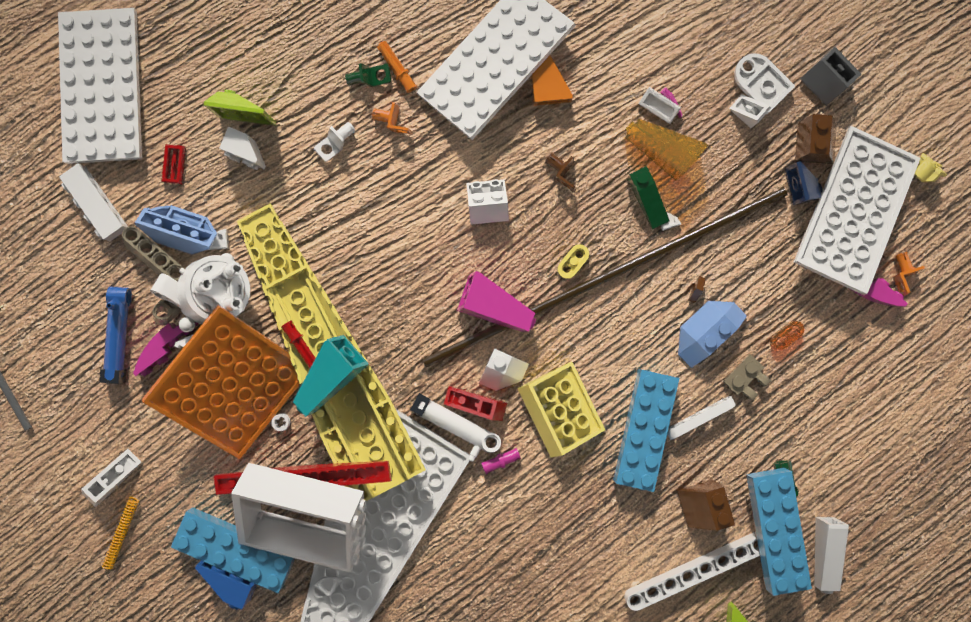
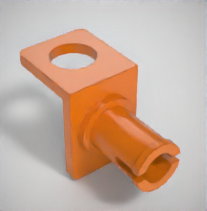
(390, 117)
(906, 270)

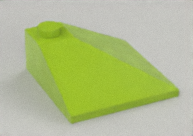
(234, 107)

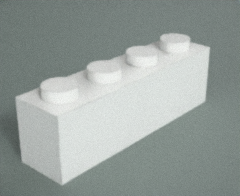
(93, 202)

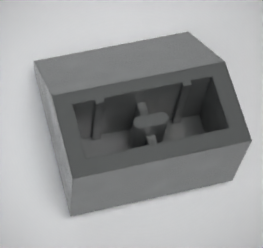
(830, 76)

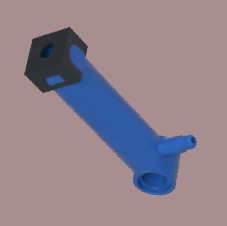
(118, 301)

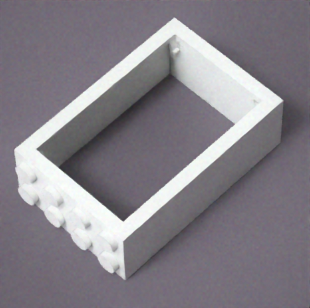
(293, 536)

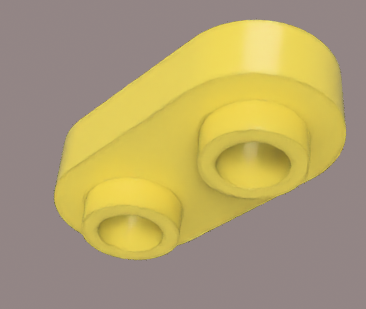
(572, 261)

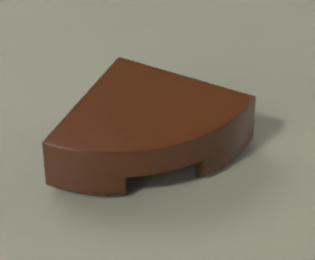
(697, 289)

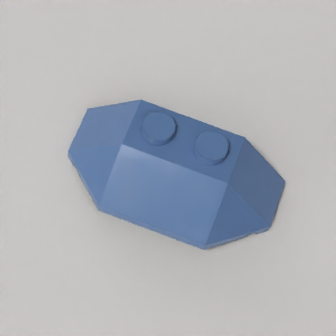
(177, 228)
(708, 330)

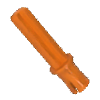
(399, 70)

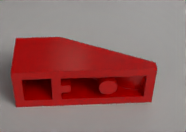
(475, 403)

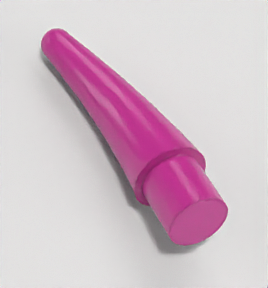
(666, 93)

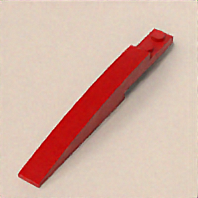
(336, 473)

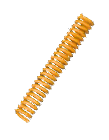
(117, 537)

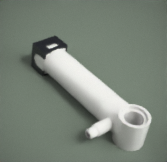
(455, 424)

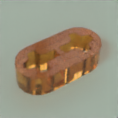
(784, 332)

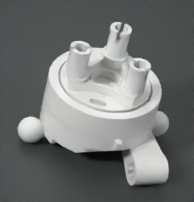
(204, 286)

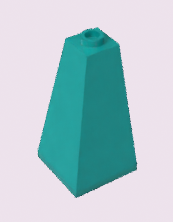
(332, 370)

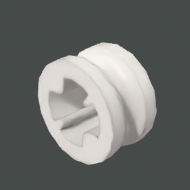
(283, 427)

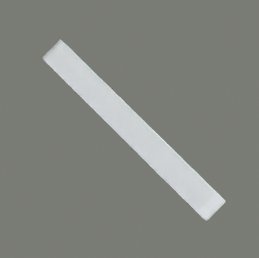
(697, 576)

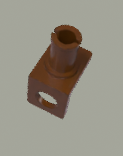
(562, 168)

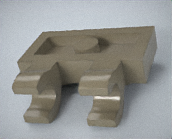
(744, 374)

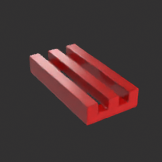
(182, 150)

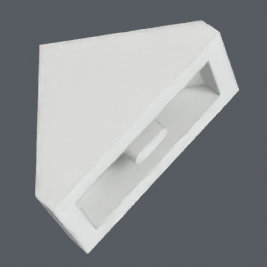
(749, 110)

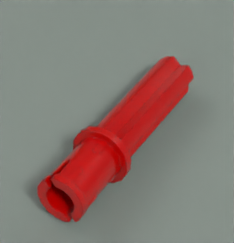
(297, 340)

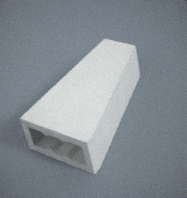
(829, 553)

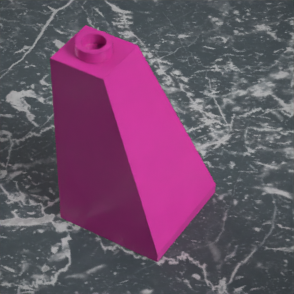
(491, 303)

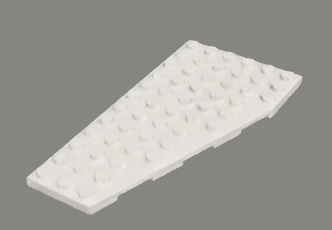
(393, 530)

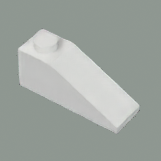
(110, 477)

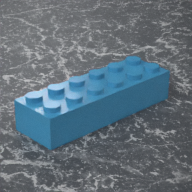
(646, 430)
(779, 531)
(217, 544)

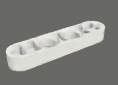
(700, 417)

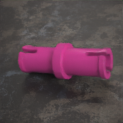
(501, 460)

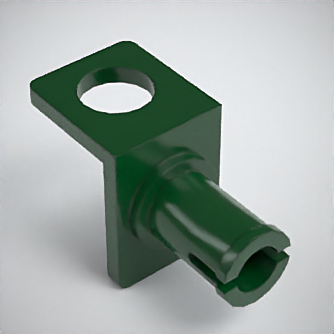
(368, 75)

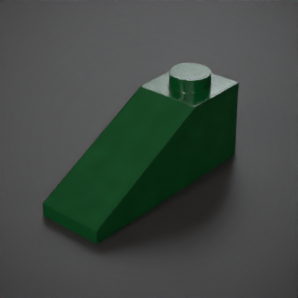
(648, 197)

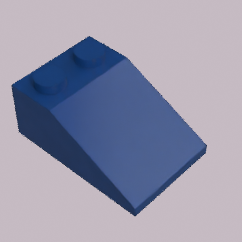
(229, 587)

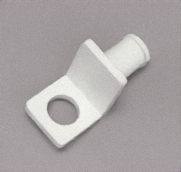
(335, 140)

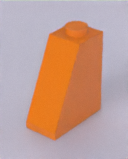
(549, 85)

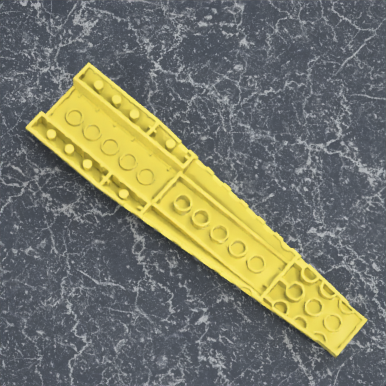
(360, 418)

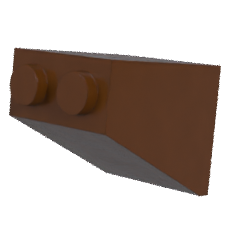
(816, 139)
(706, 506)

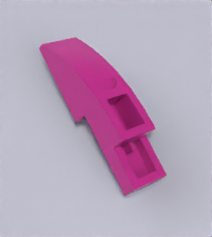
(882, 294)
(158, 349)

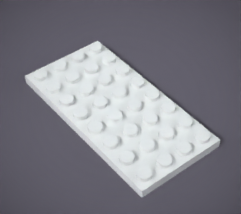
(494, 62)
(99, 85)
(857, 210)

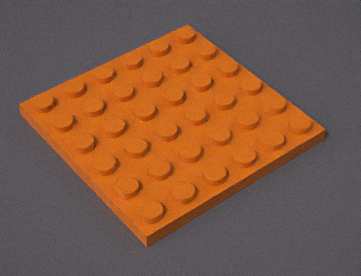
(225, 383)

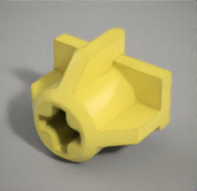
(928, 170)

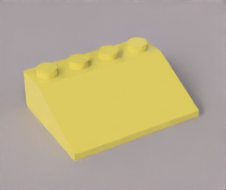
(561, 410)

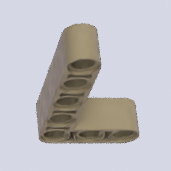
(150, 259)

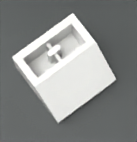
(242, 147)
(487, 201)

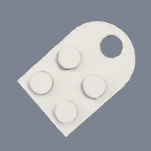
(764, 81)

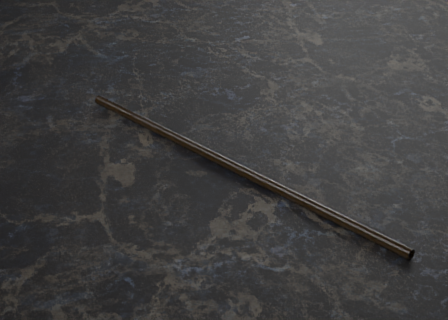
(613, 273)

